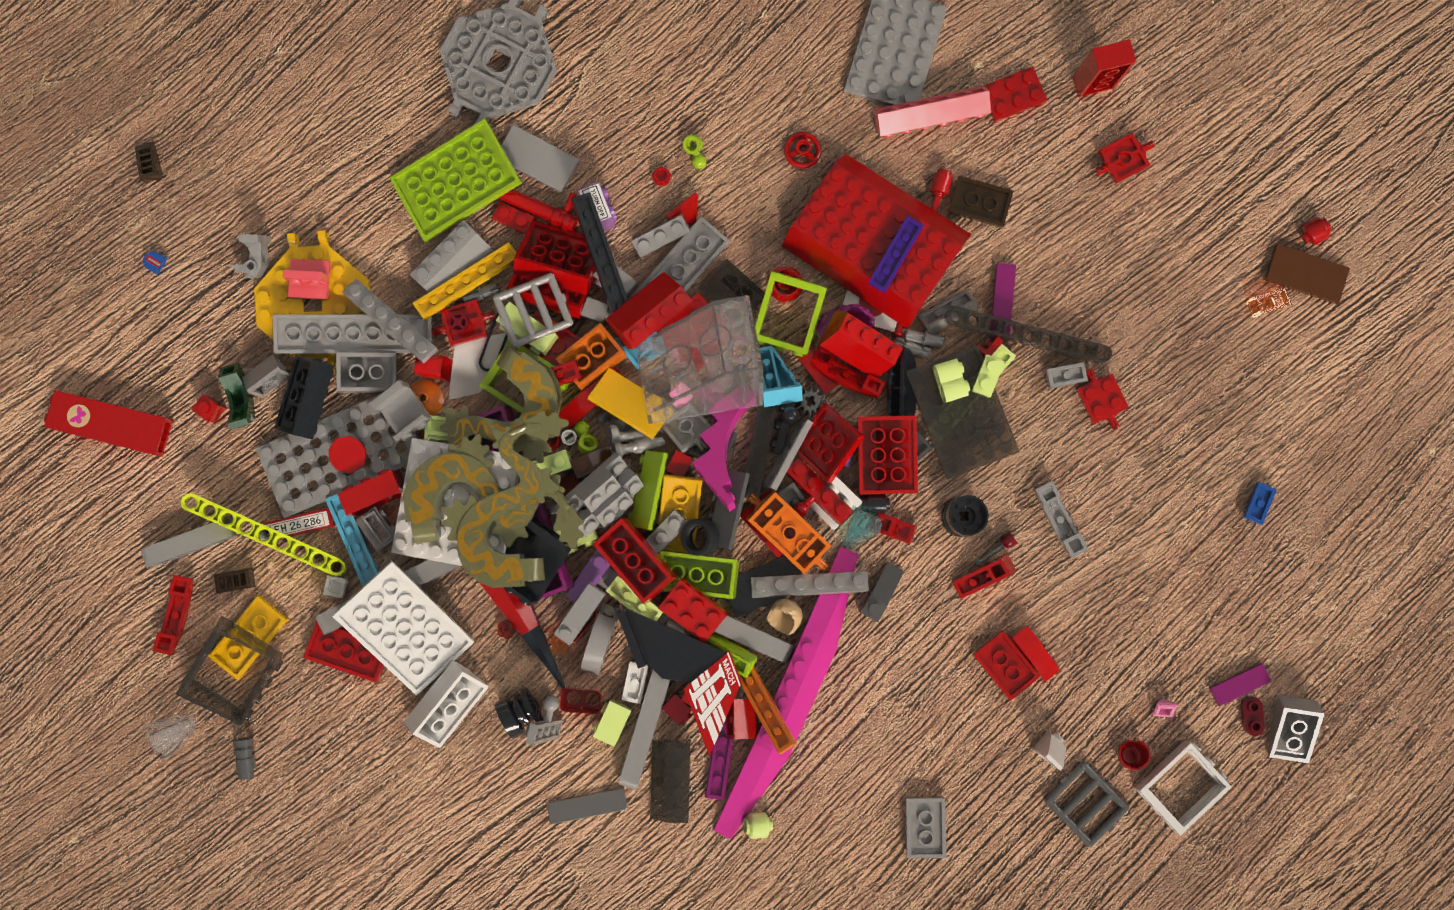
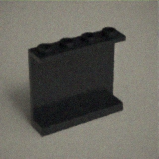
(544, 544)

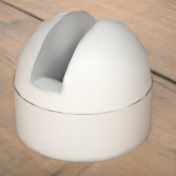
(571, 440)

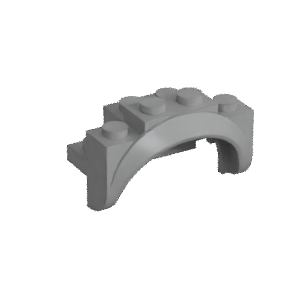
(604, 495)

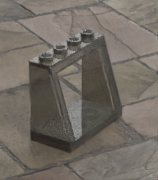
(207, 698)

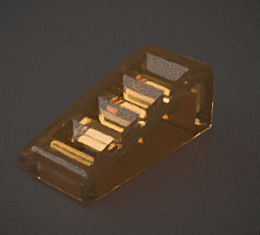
(1257, 305)

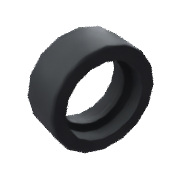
(687, 534)

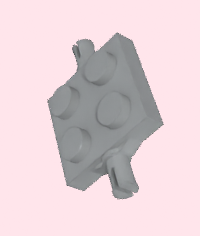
(687, 432)

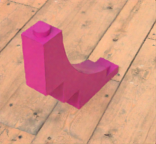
(713, 464)

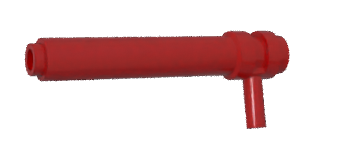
(555, 216)

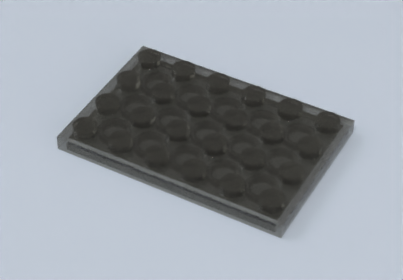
(965, 430)

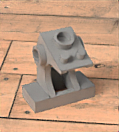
(258, 257)

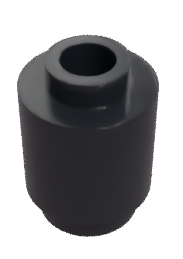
(875, 503)

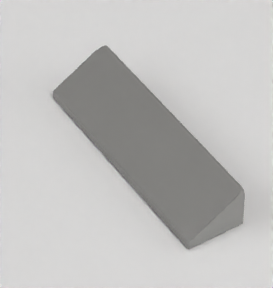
(587, 806)

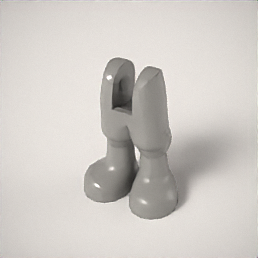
(640, 441)

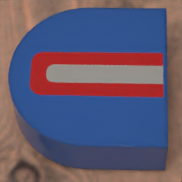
(154, 261)

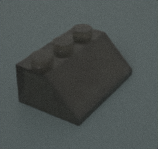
(729, 282)

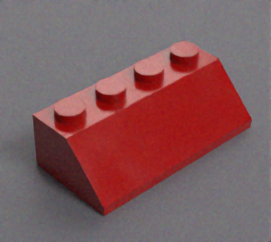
(648, 310)
(859, 344)

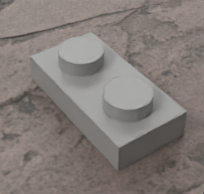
(1066, 375)

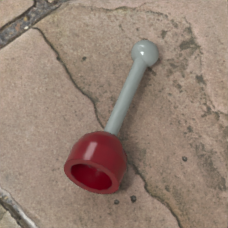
(1007, 541)

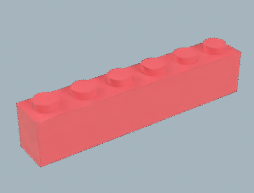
(932, 111)

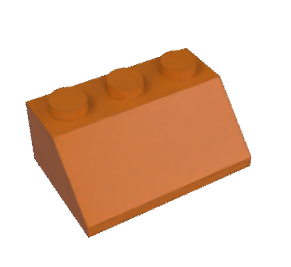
(594, 355)

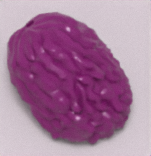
(856, 310)

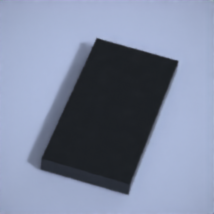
(744, 602)

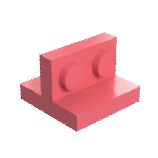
(308, 279)

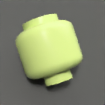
(757, 825)

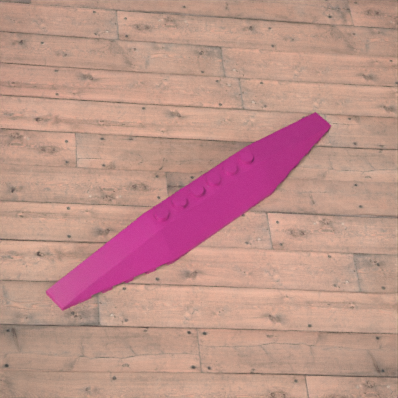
(793, 699)

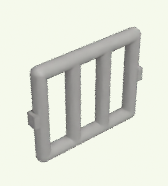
(532, 335)

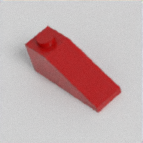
(984, 576)

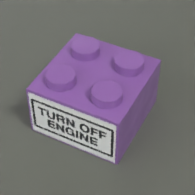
(601, 201)

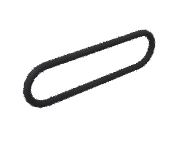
(486, 343)

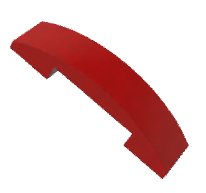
(845, 376)
(580, 405)
(176, 615)

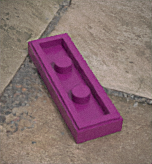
(1240, 684)

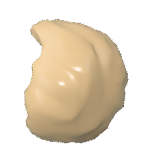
(785, 616)

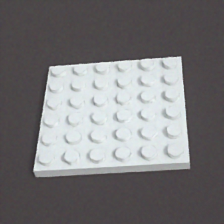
(443, 549)

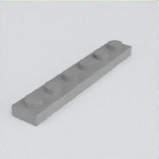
(390, 321)
(809, 584)

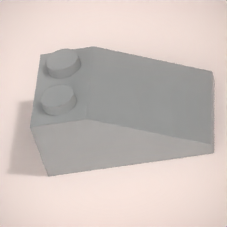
(365, 372)
(1294, 728)

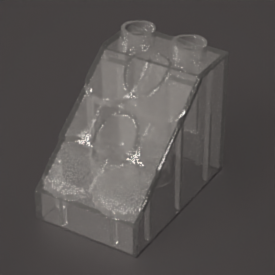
(703, 363)

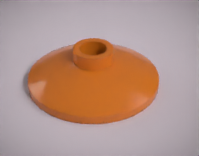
(434, 395)

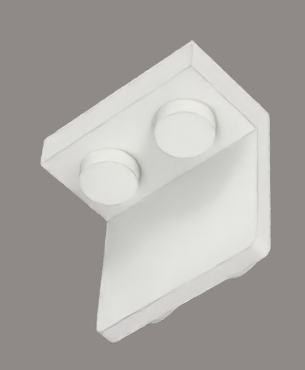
(845, 494)

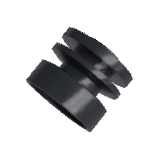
(975, 516)
(514, 715)

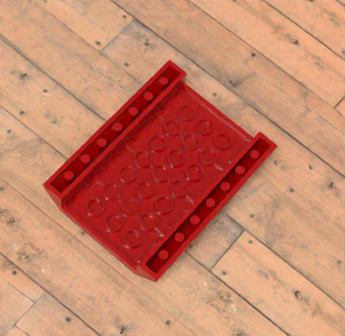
(851, 228)

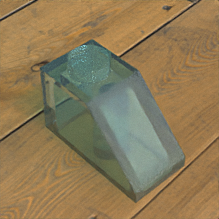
(862, 528)

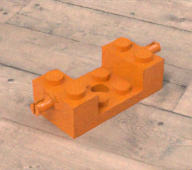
(771, 519)

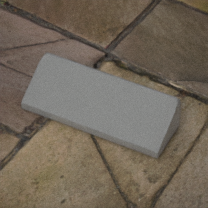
(933, 319)

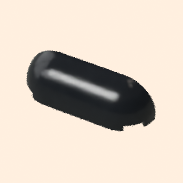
(899, 393)

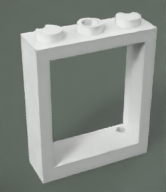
(1199, 807)

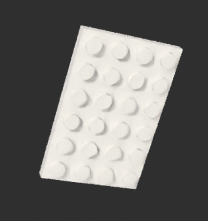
(403, 627)

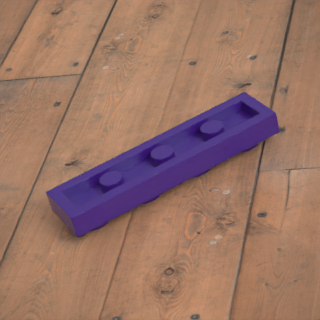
(896, 254)

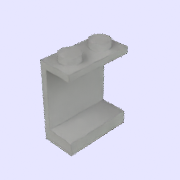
(402, 410)

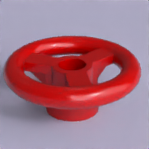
(802, 143)

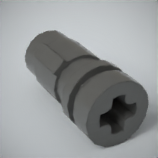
(244, 760)

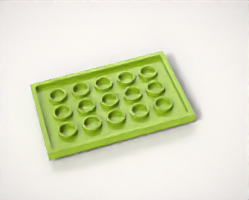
(455, 180)

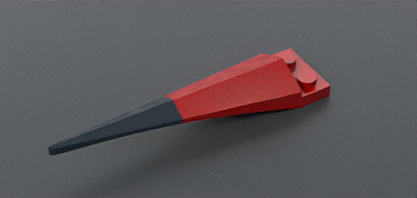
(526, 624)

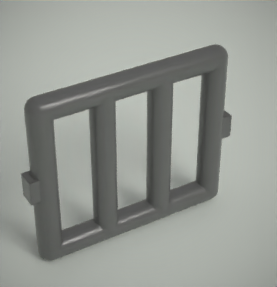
(1109, 794)

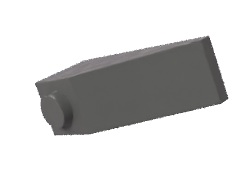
(881, 592)

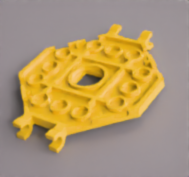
(272, 290)

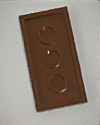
(1307, 273)

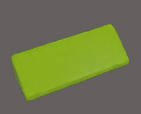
(742, 658)

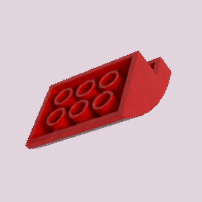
(557, 252)

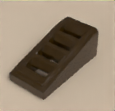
(152, 175)
(248, 575)

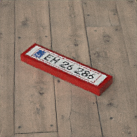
(301, 524)

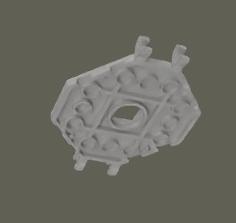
(471, 48)

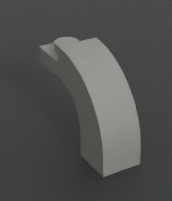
(599, 639)

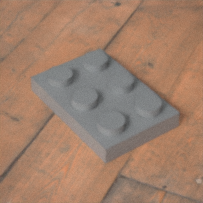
(925, 827)

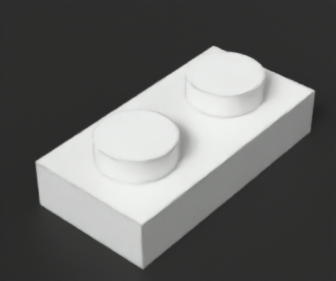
(634, 683)

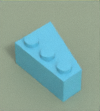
(778, 381)

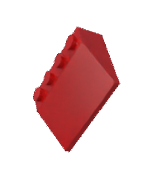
(887, 455)

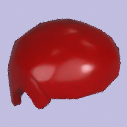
(1133, 754)

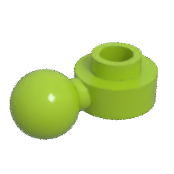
(698, 160)
(582, 428)

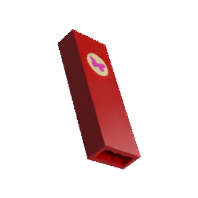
(108, 423)

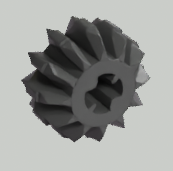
(816, 401)

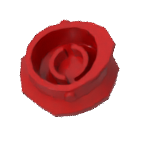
(783, 291)
(347, 454)

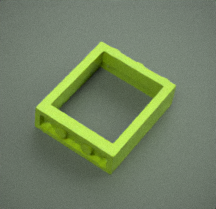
(799, 283)
(495, 372)

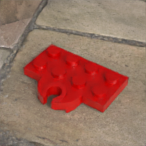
(344, 653)

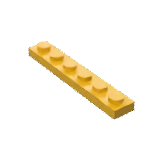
(465, 281)

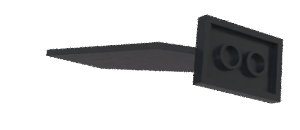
(666, 649)

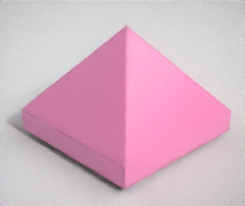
(1165, 708)

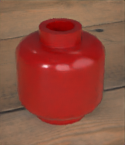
(1316, 230)

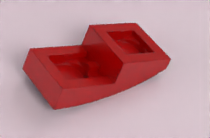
(896, 528)

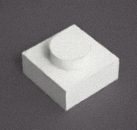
(335, 586)

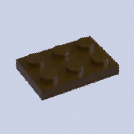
(980, 201)

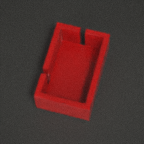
(371, 492)

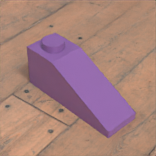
(591, 573)

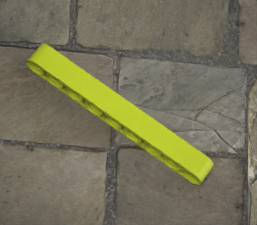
(256, 530)

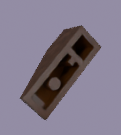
(586, 464)

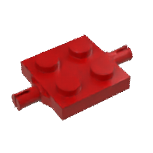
(1124, 158)
(477, 320)
(1102, 398)

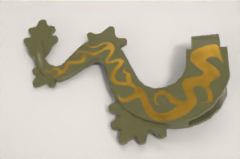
(540, 393)
(468, 465)
(472, 521)

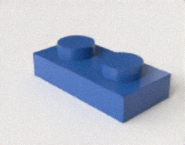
(1259, 503)

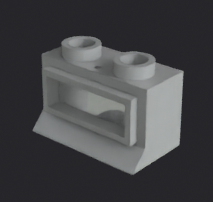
(377, 528)

